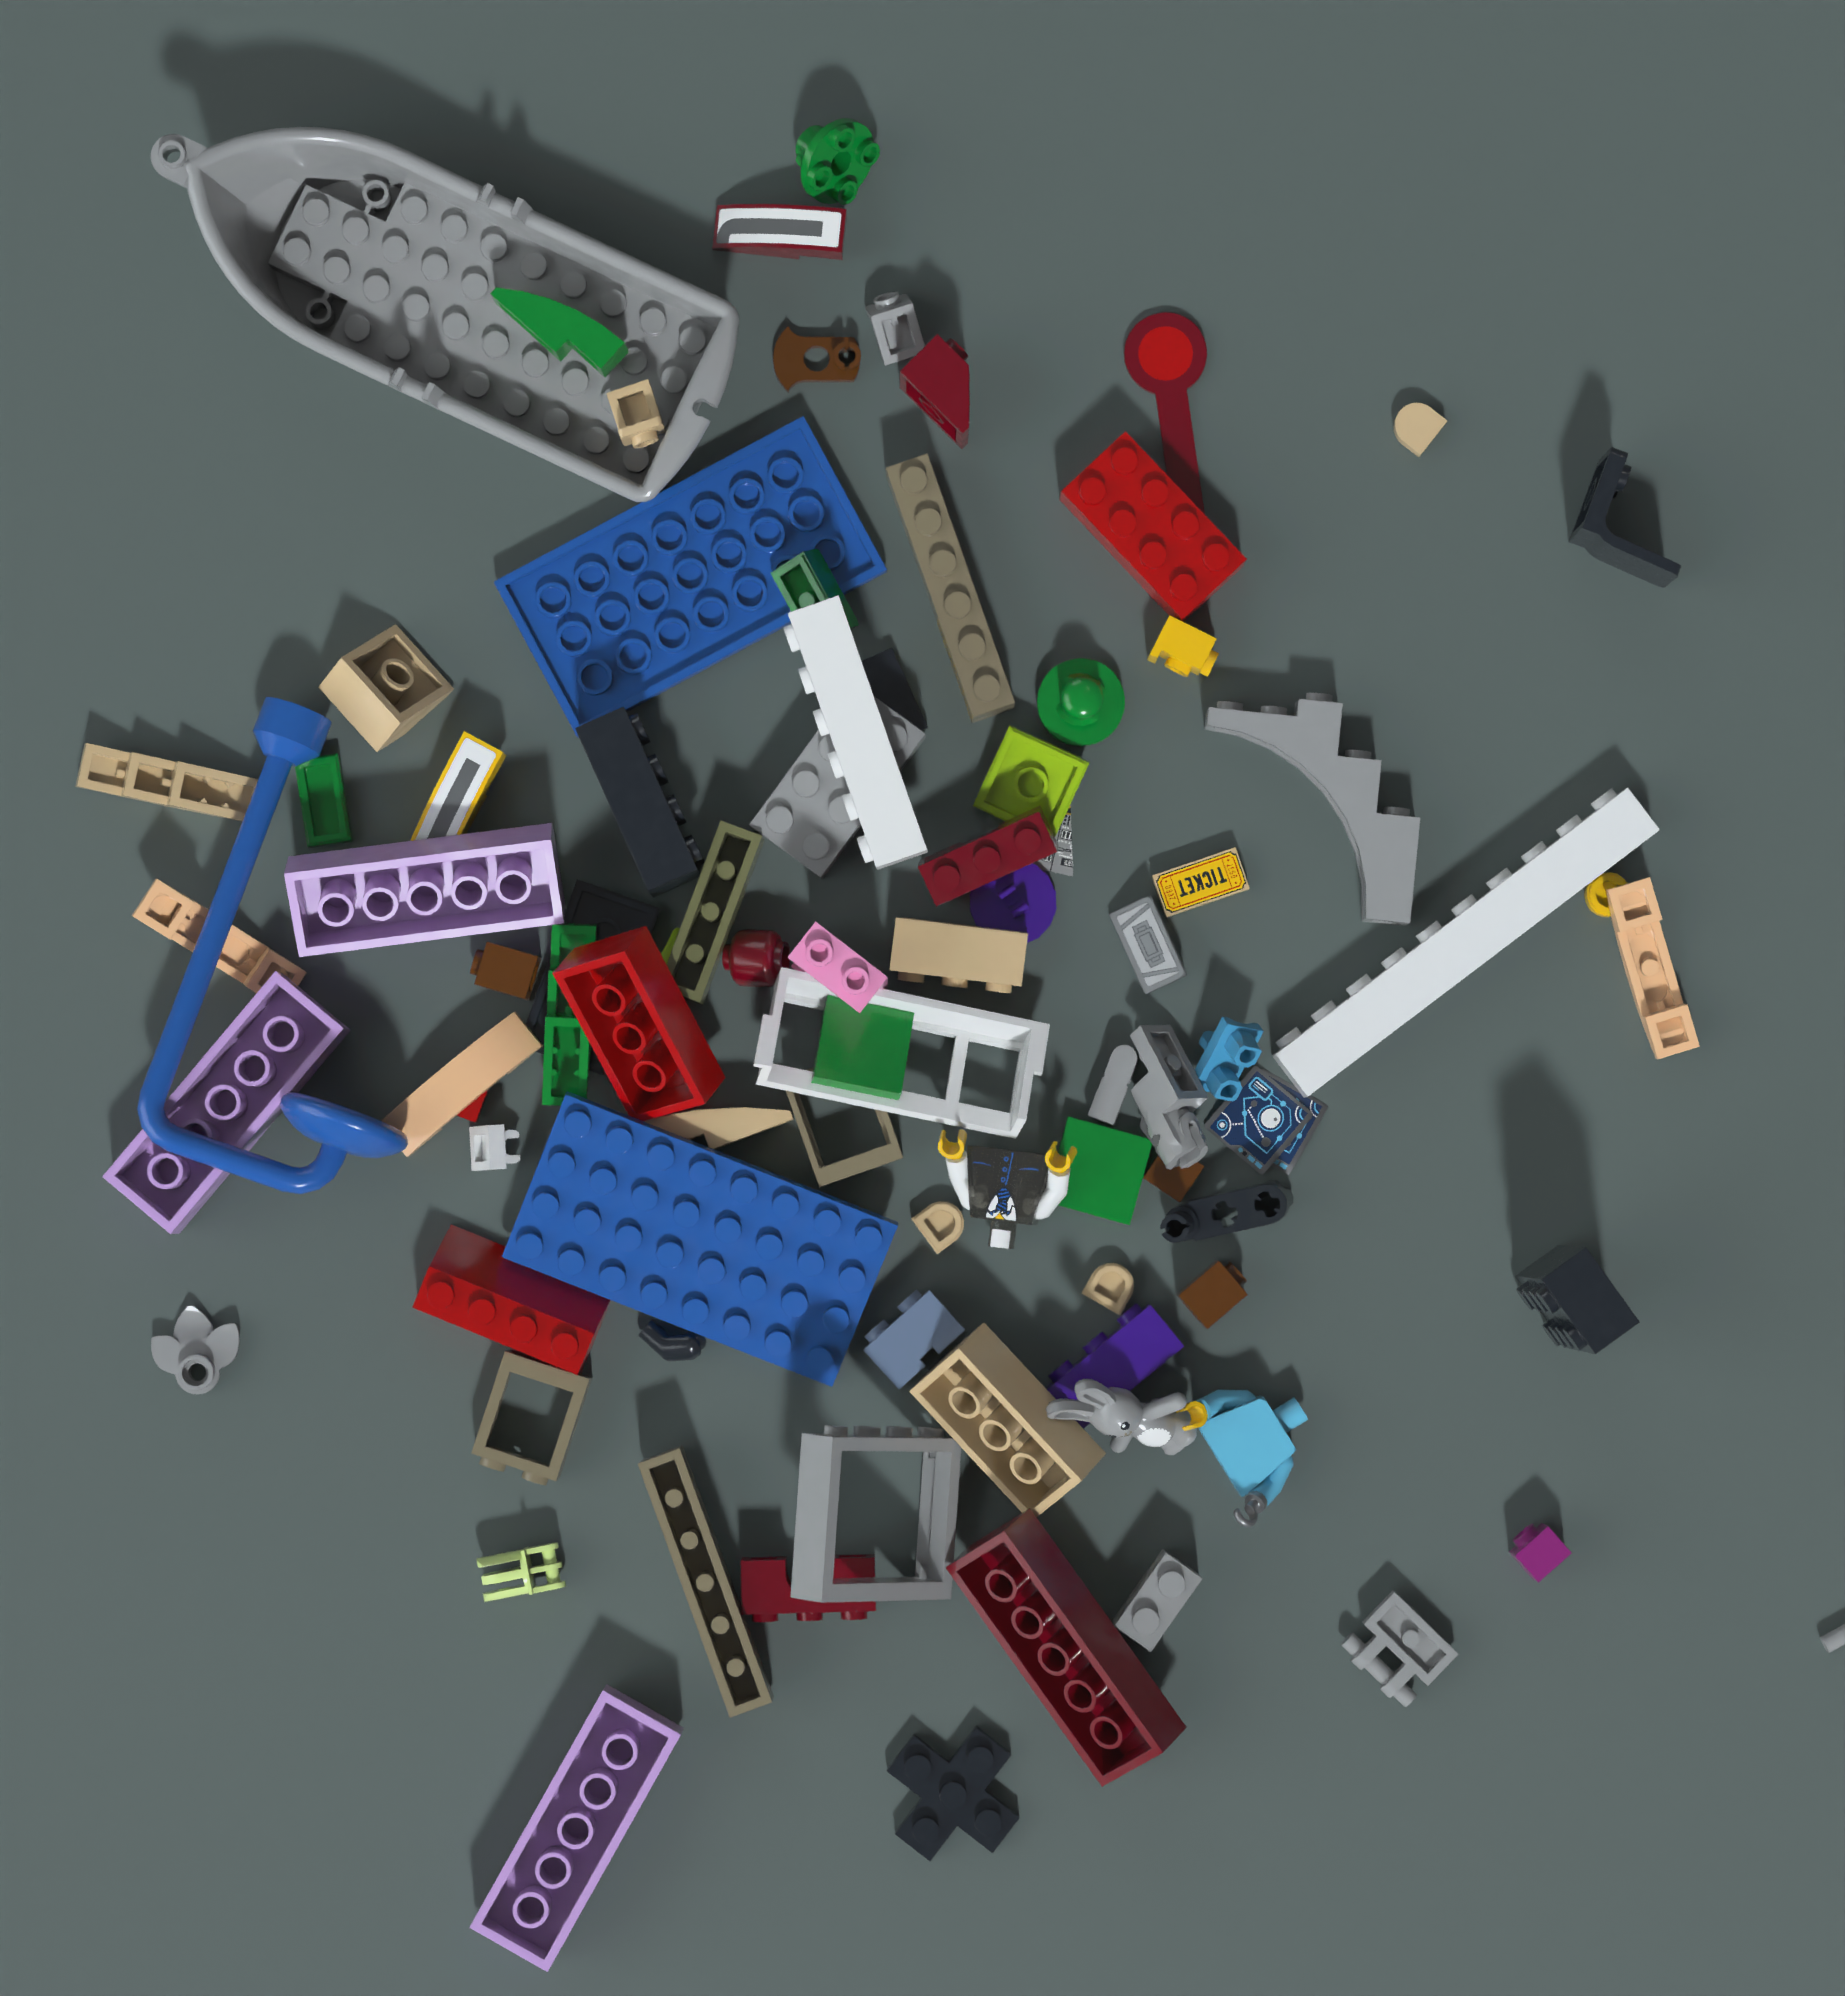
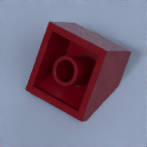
(941, 386)

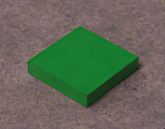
(863, 1049)
(1105, 1169)

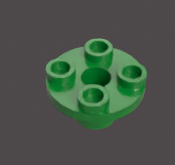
(835, 159)
(1080, 702)

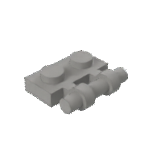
(1409, 1639)

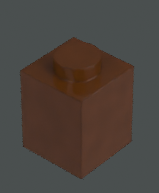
(505, 970)
(1213, 1292)

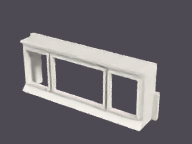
(930, 1016)

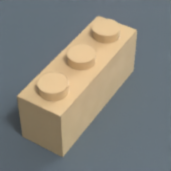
(958, 954)

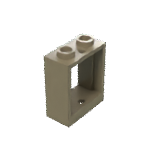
(850, 1166)
(544, 1372)

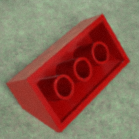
(510, 1302)

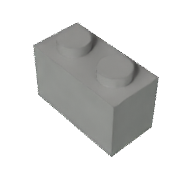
(1156, 1600)

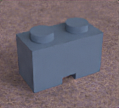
(921, 1326)

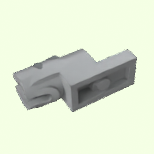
(1169, 1097)

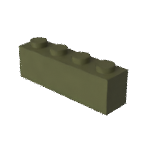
(713, 909)

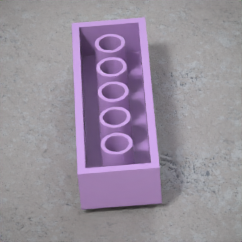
(425, 889)
(229, 1098)
(576, 1828)

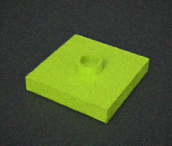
(1030, 775)

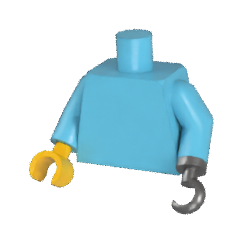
(1248, 1443)

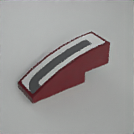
(780, 230)

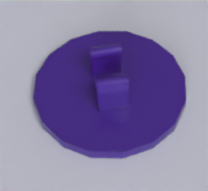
(1016, 902)

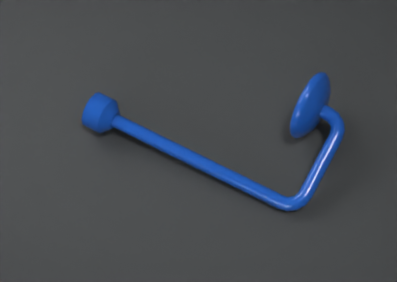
(288, 739)

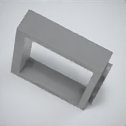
(819, 1511)

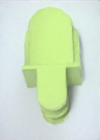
(524, 1571)

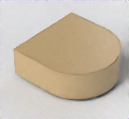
(1417, 426)
(940, 1224)
(1110, 1286)

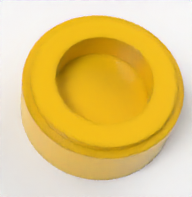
(1596, 892)

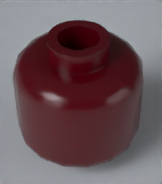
(756, 957)

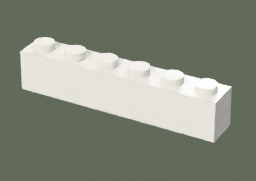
(857, 733)

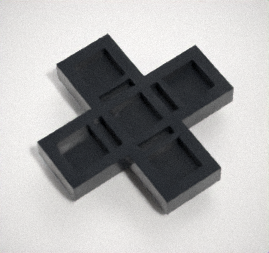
(953, 1793)

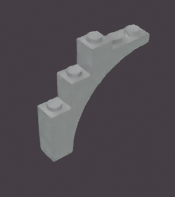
(1309, 740)

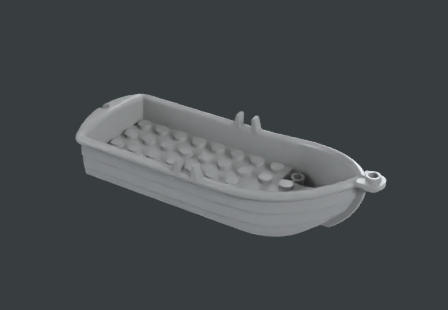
(395, 277)

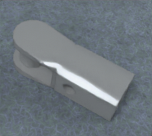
(1114, 1084)

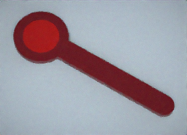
(1160, 353)

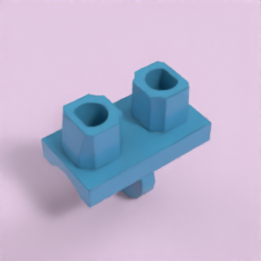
(1226, 1055)

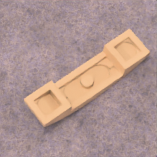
(182, 920)
(1650, 968)
(463, 1081)

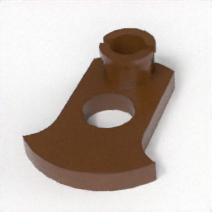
(790, 354)

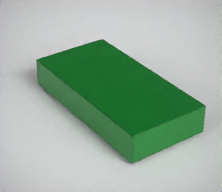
(323, 801)

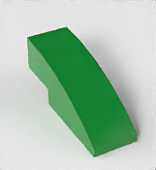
(562, 328)

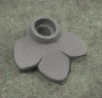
(195, 1343)

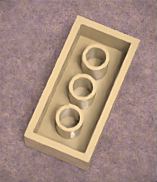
(1002, 1422)

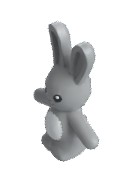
(1121, 1416)

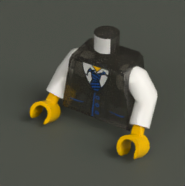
(1006, 1184)

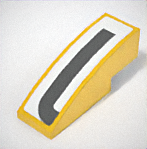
(460, 789)

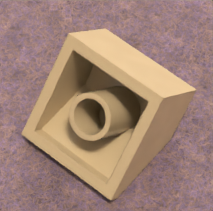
(385, 687)

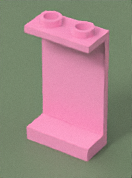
(837, 967)

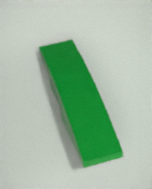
(565, 1043)

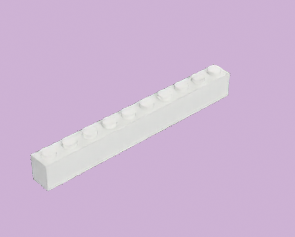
(1465, 942)

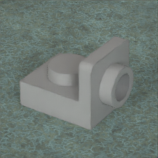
(895, 327)

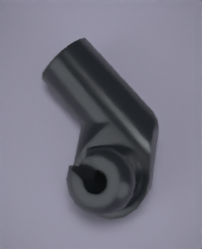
(673, 1347)

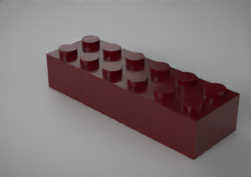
(1066, 1648)

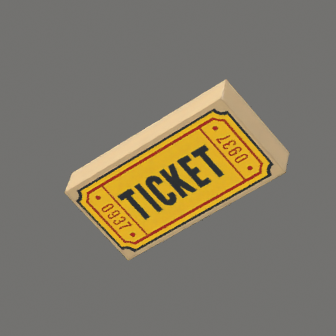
(1200, 882)

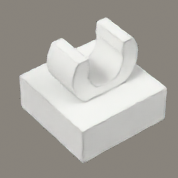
(489, 1149)

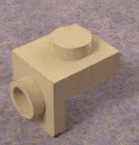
(636, 414)

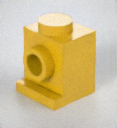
(1184, 649)

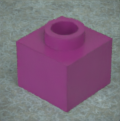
(1538, 1550)

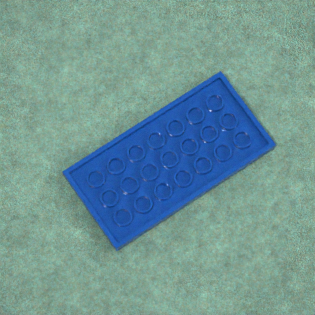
(685, 575)
(699, 1239)

